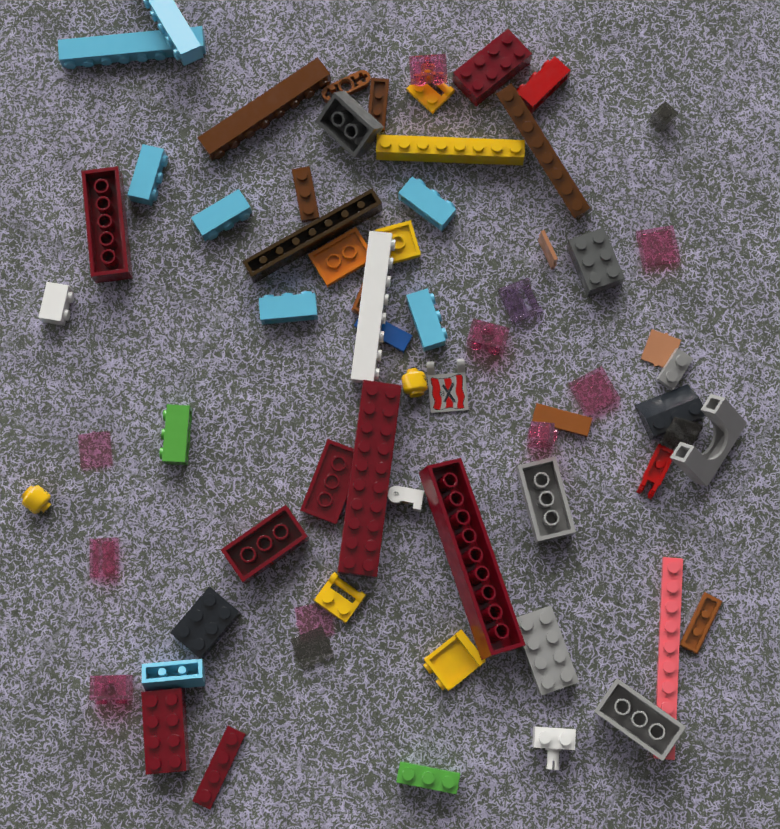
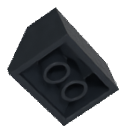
(660, 411)

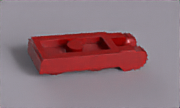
(656, 469)

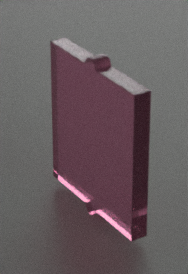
(95, 449)
(313, 616)

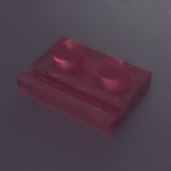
(104, 557)

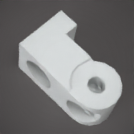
(407, 496)

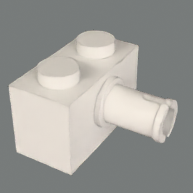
(553, 741)

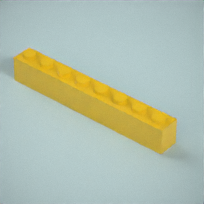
(450, 150)

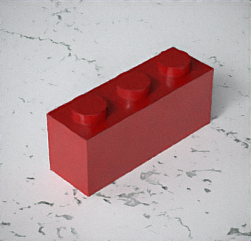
(543, 83)

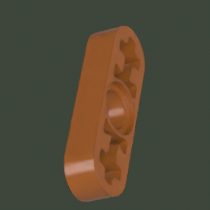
(349, 80)

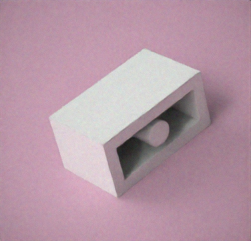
(56, 303)

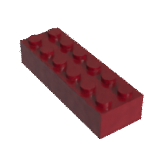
(106, 225)

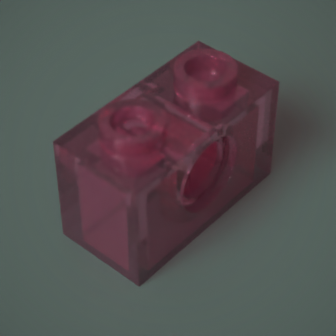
(435, 63)
(481, 328)
(541, 435)
(100, 684)

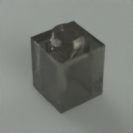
(663, 117)

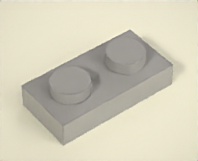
(674, 369)

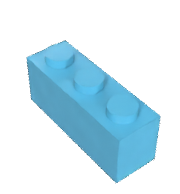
(147, 175)
(427, 203)
(222, 215)
(288, 308)
(426, 319)
(173, 675)

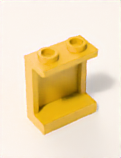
(453, 661)

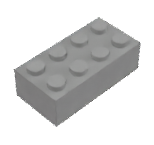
(545, 500)
(546, 651)
(640, 719)

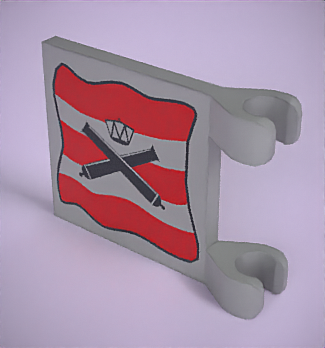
(447, 391)

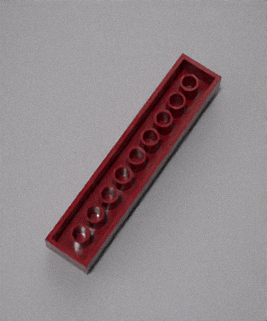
(369, 479)
(471, 558)

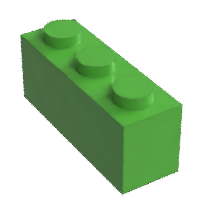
(176, 434)
(428, 777)

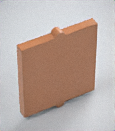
(547, 249)
(659, 348)

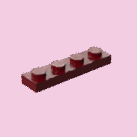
(219, 767)

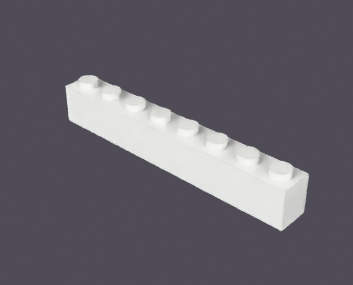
(372, 307)

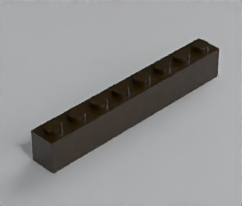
(313, 235)

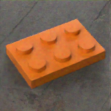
(340, 257)

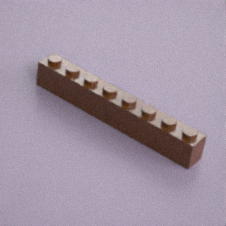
(264, 109)
(544, 152)

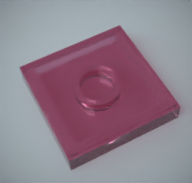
(657, 246)
(594, 391)

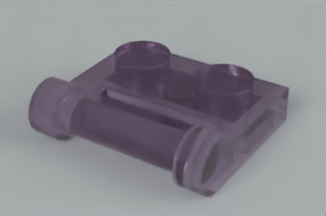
(515, 304)

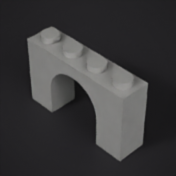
(726, 429)

